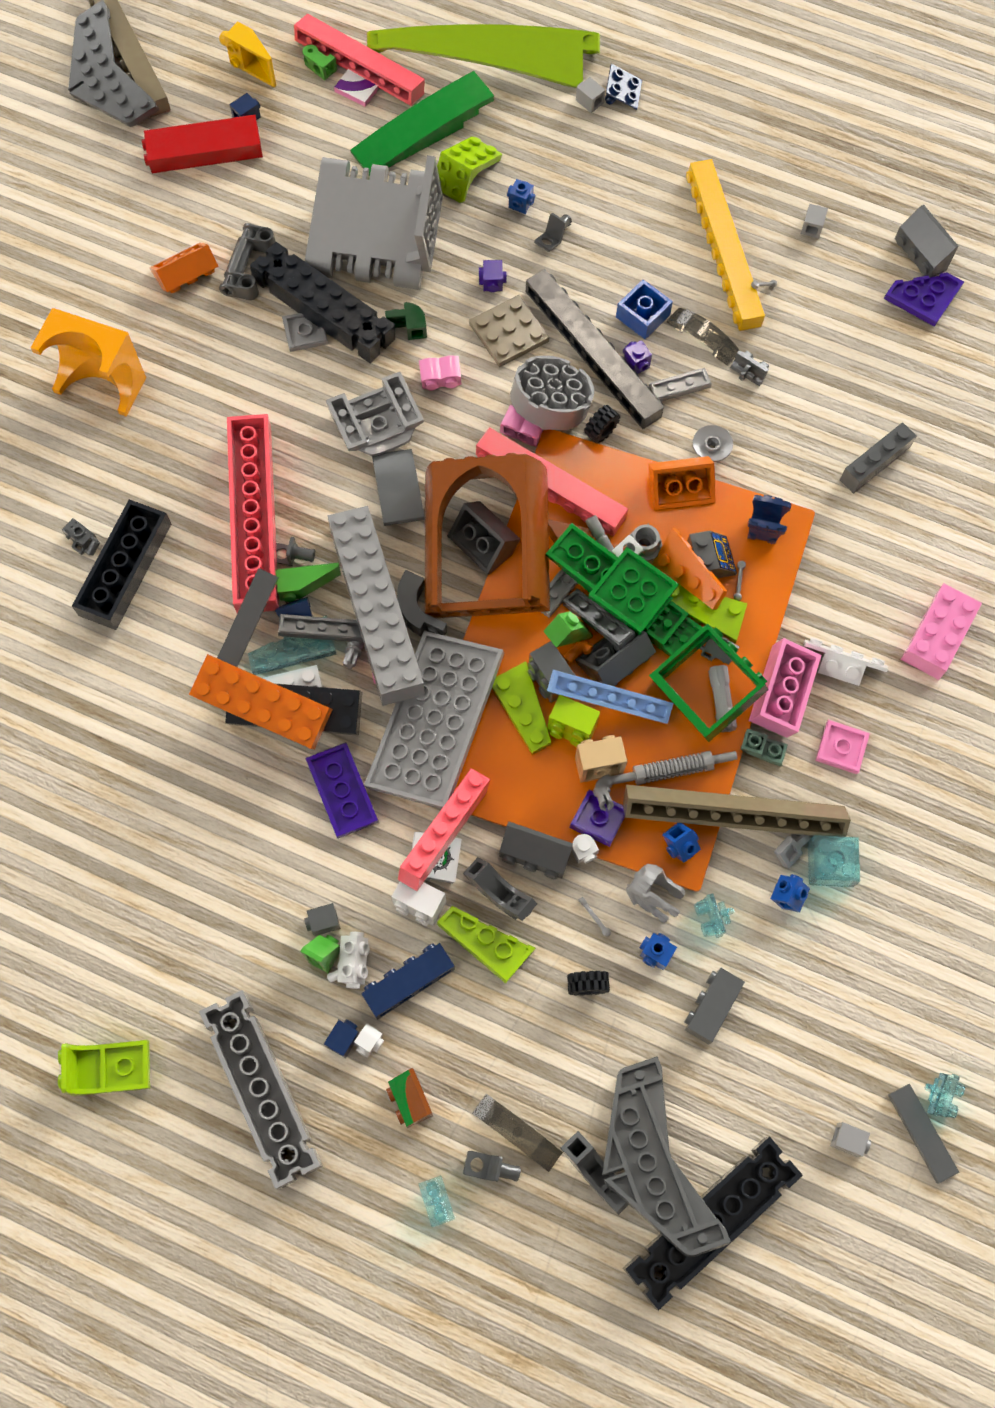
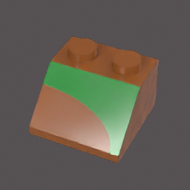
(410, 1098)

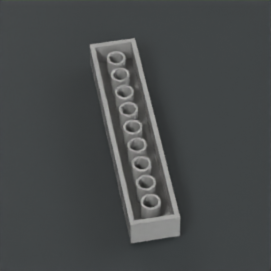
(376, 606)

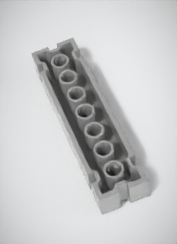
(260, 1089)

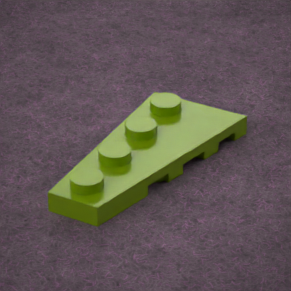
(726, 618)
(520, 702)
(491, 947)

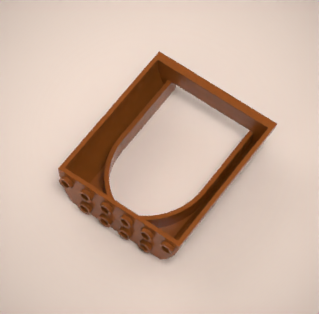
(529, 483)

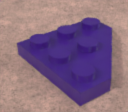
(925, 295)

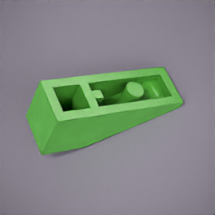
(301, 581)
(567, 629)
(322, 952)

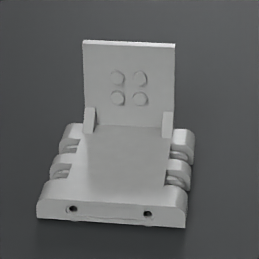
(375, 221)

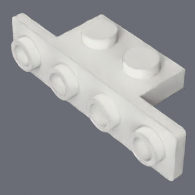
(843, 665)

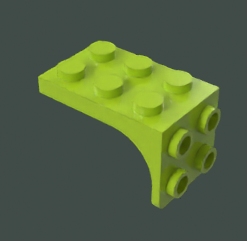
(462, 163)
(104, 1068)

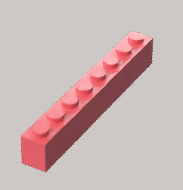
(360, 59)
(562, 487)

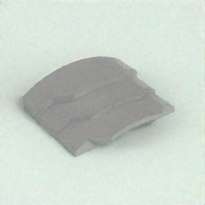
(378, 418)

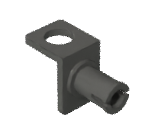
(554, 231)
(295, 552)
(492, 1167)

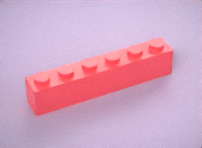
(443, 830)

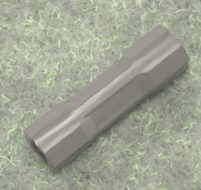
(721, 691)

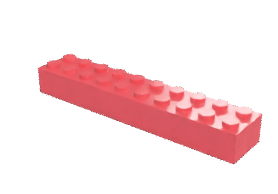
(251, 504)

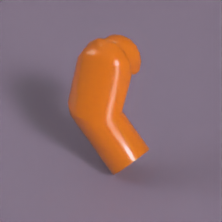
(581, 647)

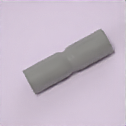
(598, 532)

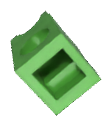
(320, 64)

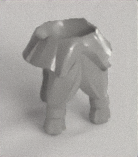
(640, 892)

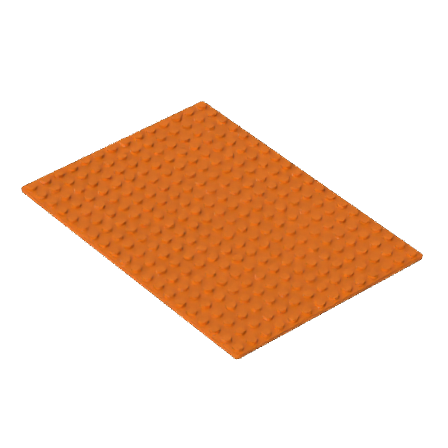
(545, 787)

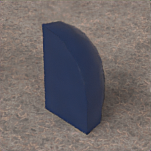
(298, 607)

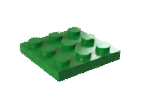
(633, 590)

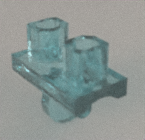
(715, 925)
(942, 1094)
(436, 1201)

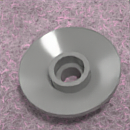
(716, 437)

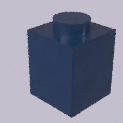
(245, 106)
(342, 1037)

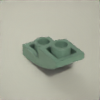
(764, 748)

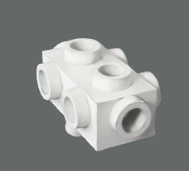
(352, 961)

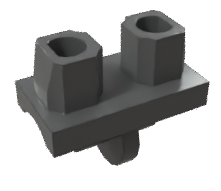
(750, 368)

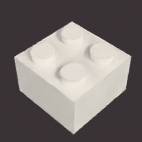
(423, 904)

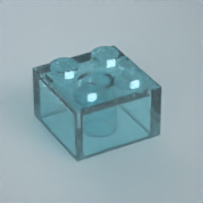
(833, 861)

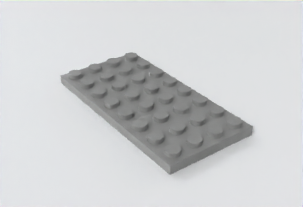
(434, 732)

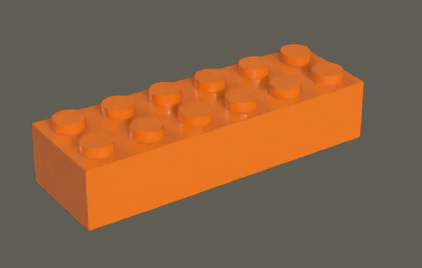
(260, 702)

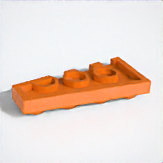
(688, 570)

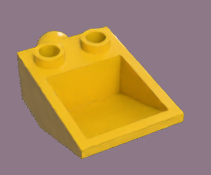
(248, 53)

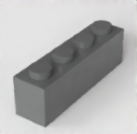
(878, 457)

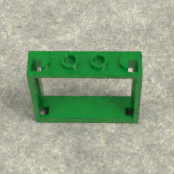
(683, 654)

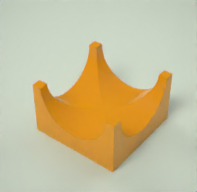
(91, 351)

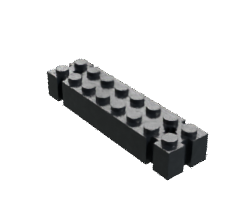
(323, 302)
(734, 1200)

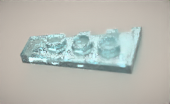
(289, 652)

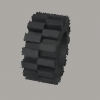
(602, 424)
(588, 983)

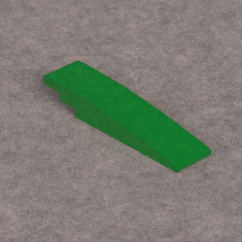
(424, 123)
(589, 561)

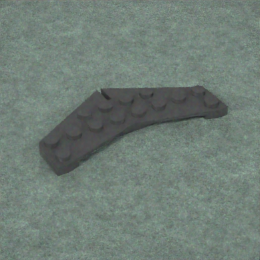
(96, 76)
(650, 1176)

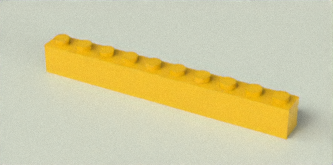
(725, 245)

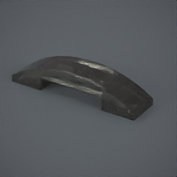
(706, 332)
(517, 1132)

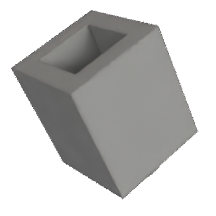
(590, 94)
(814, 221)
(851, 1140)

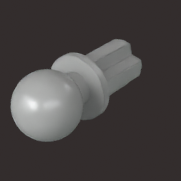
(352, 652)

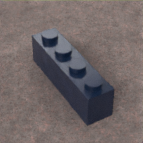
(408, 980)

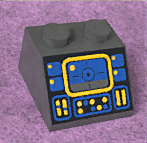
(714, 551)

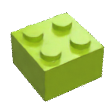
(572, 720)

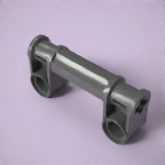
(235, 282)

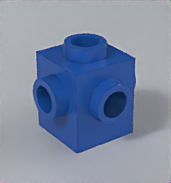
(521, 196)
(681, 842)
(790, 893)
(655, 958)

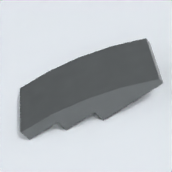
(398, 487)

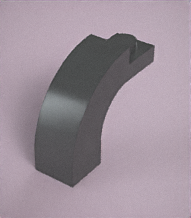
(408, 593)
(498, 890)
(590, 1166)

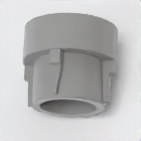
(647, 536)

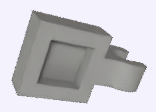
(790, 849)

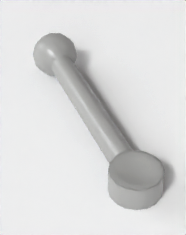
(773, 283)
(741, 565)
(605, 931)

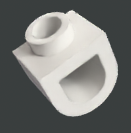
(584, 848)
(368, 1041)

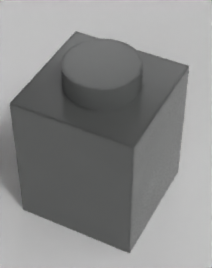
(322, 920)

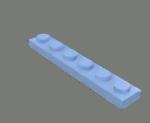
(609, 696)

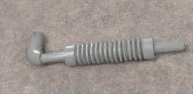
(659, 771)

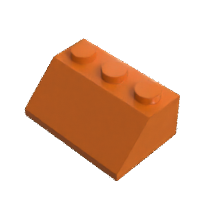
(184, 267)
(682, 482)

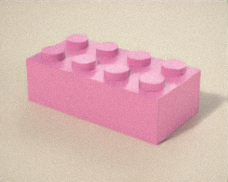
(941, 631)
(789, 683)

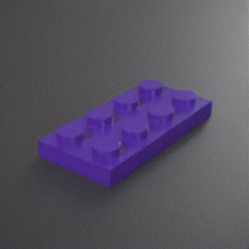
(341, 790)

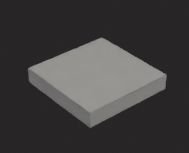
(302, 333)

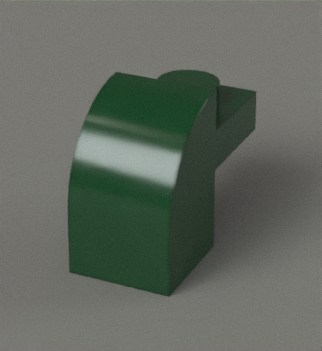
(410, 317)

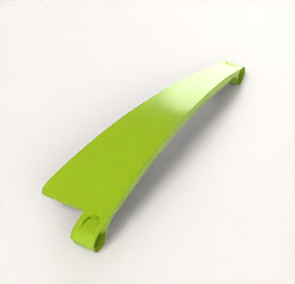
(523, 49)

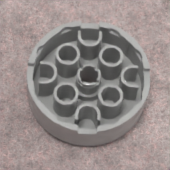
(551, 393)

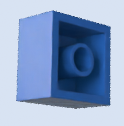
(644, 309)

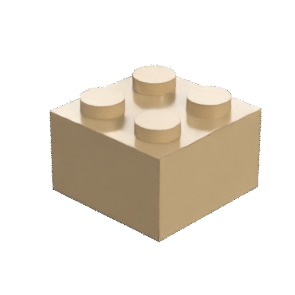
(600, 758)

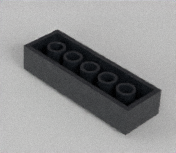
(122, 564)
(344, 702)

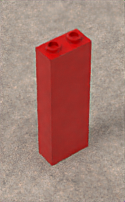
(202, 144)

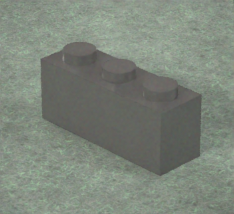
(713, 1005)

